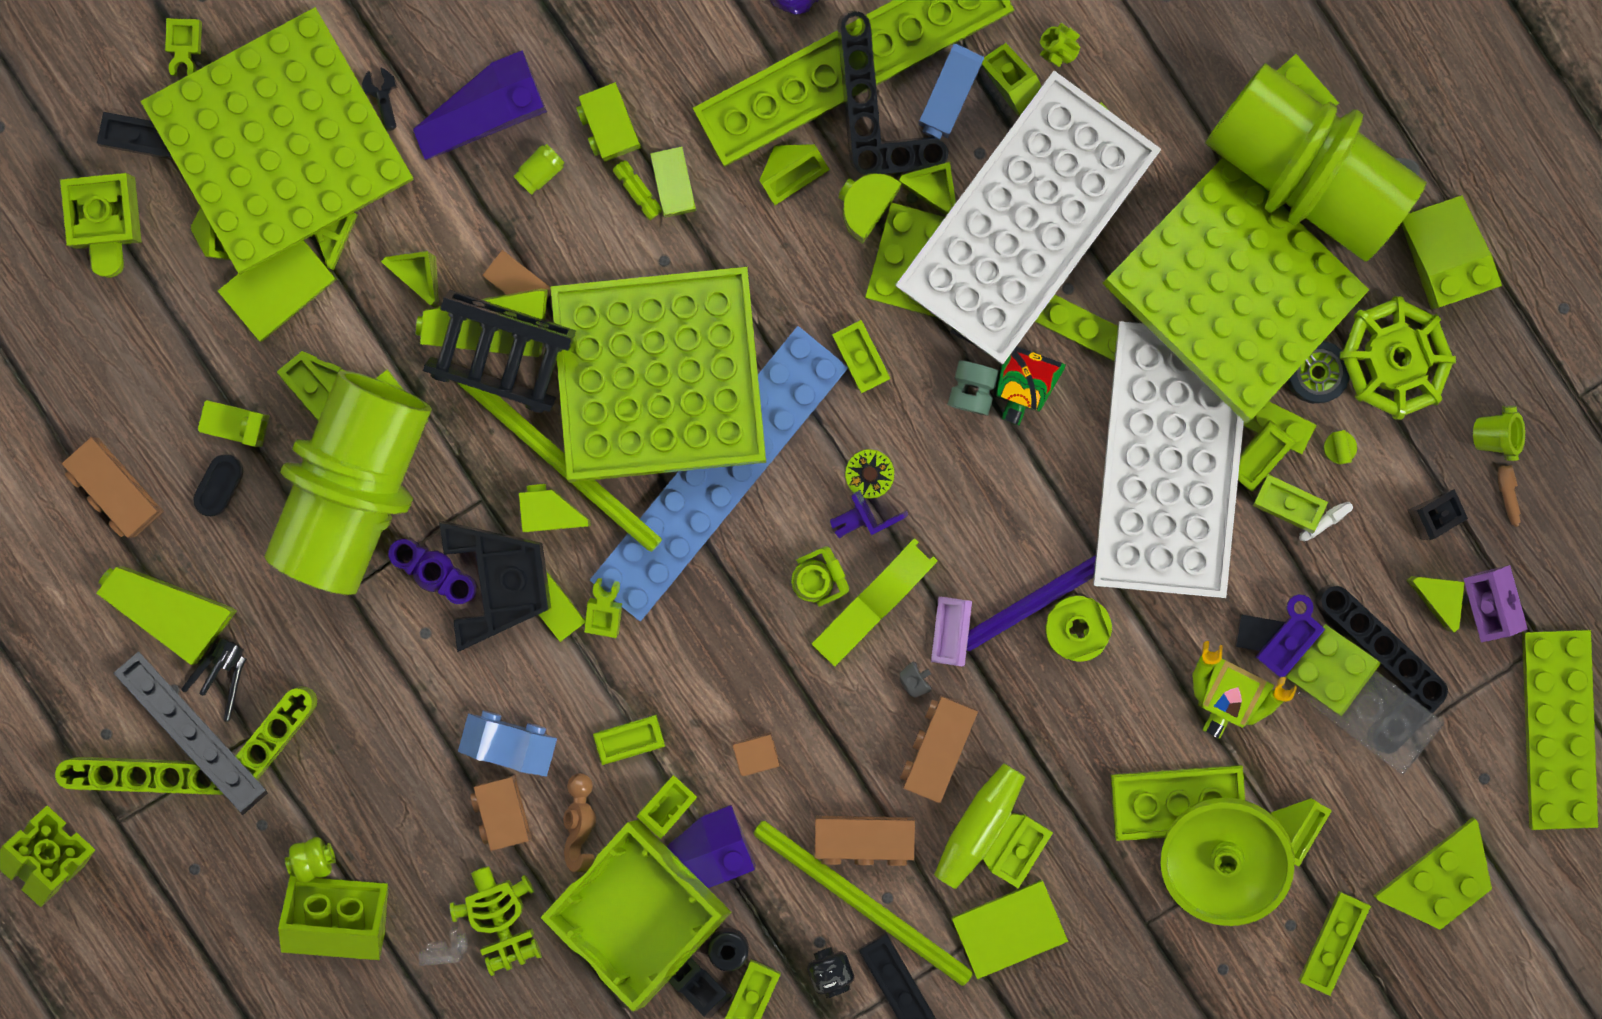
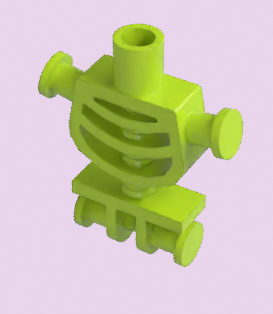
(487, 889)

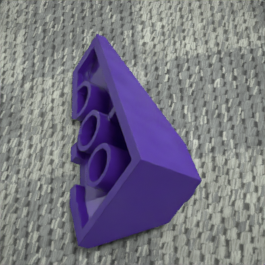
(487, 104)
(714, 848)

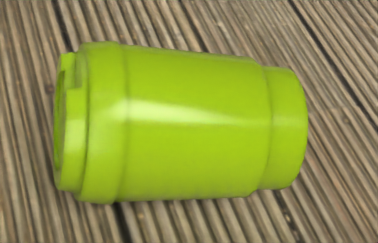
(539, 168)

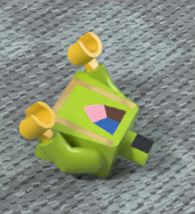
(1233, 693)

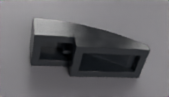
(700, 987)

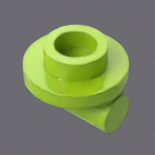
(1340, 447)

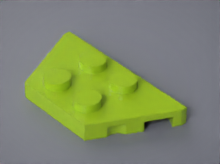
(1442, 880)

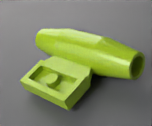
(992, 833)

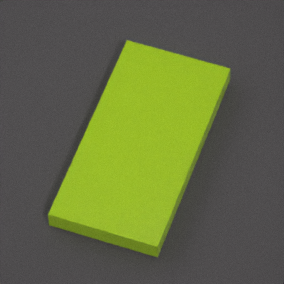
(1151, 801)

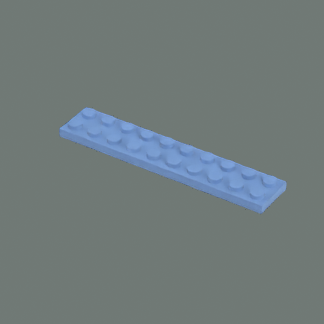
(702, 498)

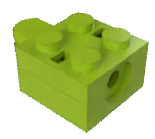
(106, 218)

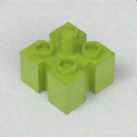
(44, 856)

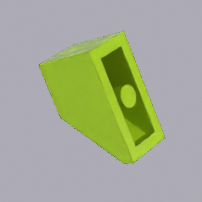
(1011, 77)
(548, 510)

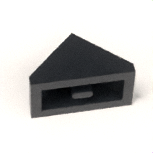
(1437, 515)

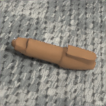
(1507, 484)

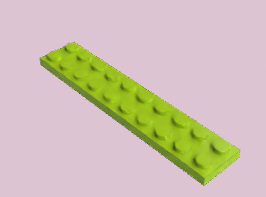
(811, 79)

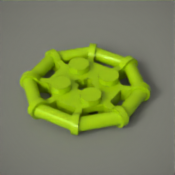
(1380, 359)

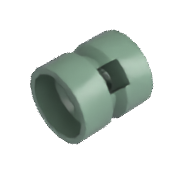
(976, 376)

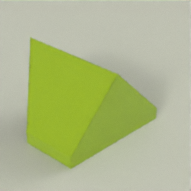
(933, 186)
(418, 272)

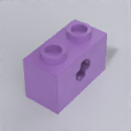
(1495, 603)

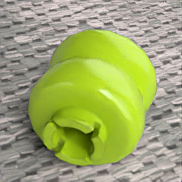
(310, 860)

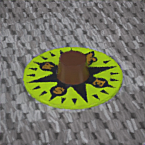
(870, 473)

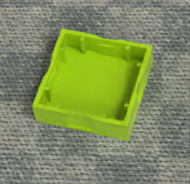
(636, 915)

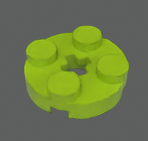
(1095, 636)

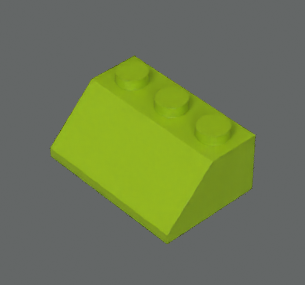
(334, 918)

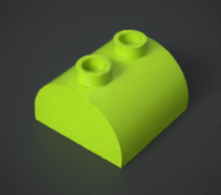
(866, 202)

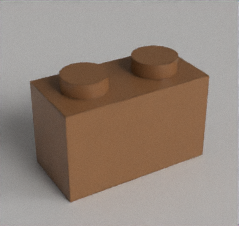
(501, 813)

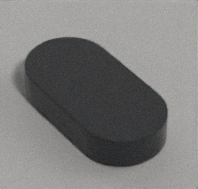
(218, 485)

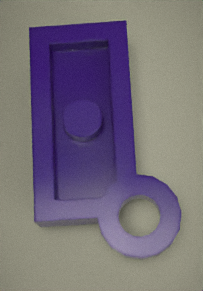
(1291, 639)

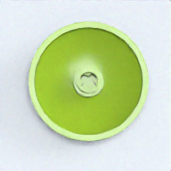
(1227, 861)

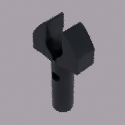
(382, 96)

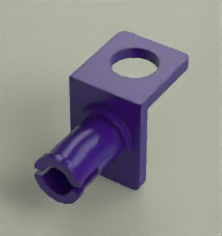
(861, 516)

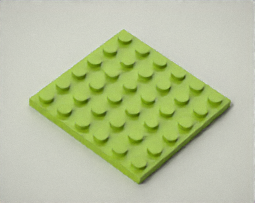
(277, 140)
(1236, 288)
(659, 375)

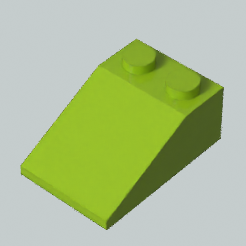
(1449, 252)

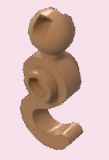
(579, 821)

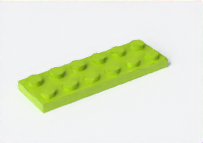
(1560, 729)

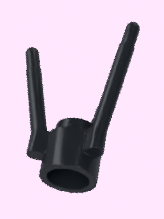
(224, 656)

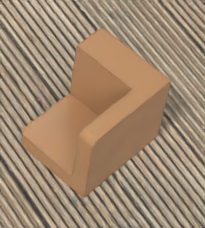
(756, 754)

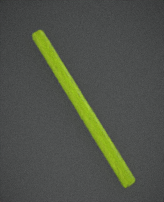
(556, 459)
(863, 903)

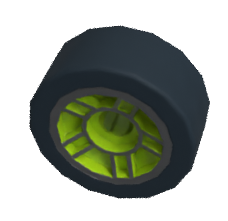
(1333, 380)

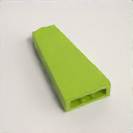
(434, 324)
(169, 613)

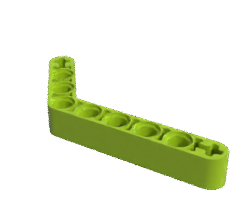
(188, 770)

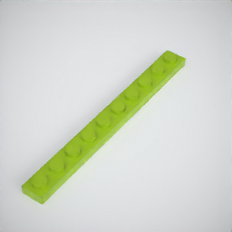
(1101, 338)

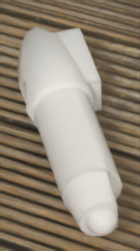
(1331, 517)

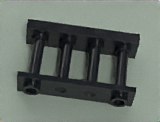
(523, 329)

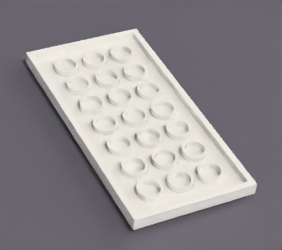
(1028, 217)
(1166, 475)

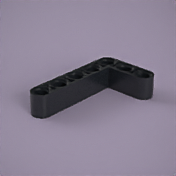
(869, 108)
(1395, 653)

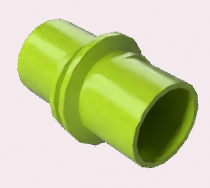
(1316, 163)
(347, 483)

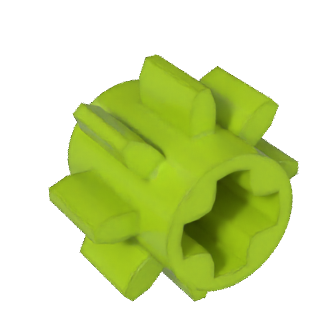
(1059, 44)

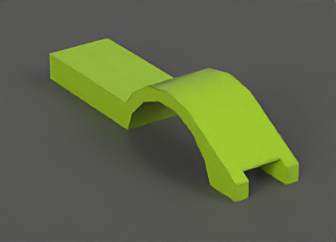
(873, 603)

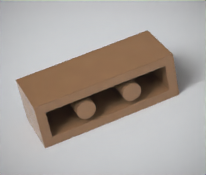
(111, 488)
(938, 748)
(864, 839)

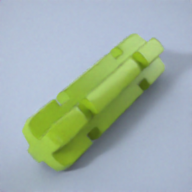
(637, 189)

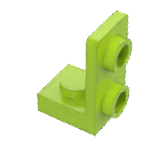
(233, 423)

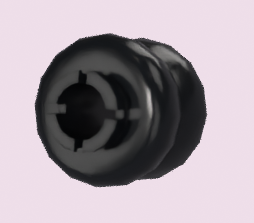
(728, 937)

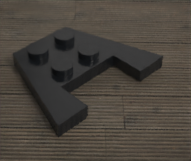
(509, 576)

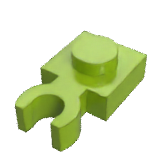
(183, 39)
(602, 613)

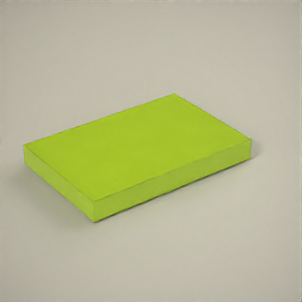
(277, 289)
(1009, 929)

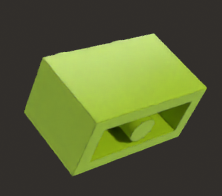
(608, 121)

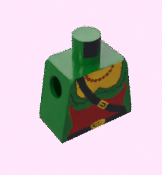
(1026, 382)

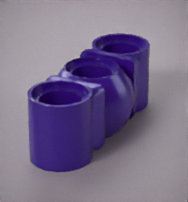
(417, 566)

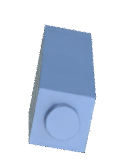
(950, 92)

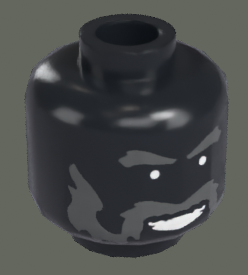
(830, 972)

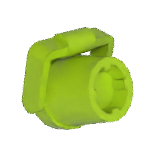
(1501, 433)
(815, 580)

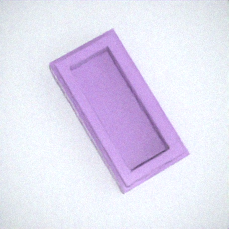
(951, 631)

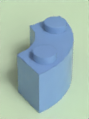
(507, 744)

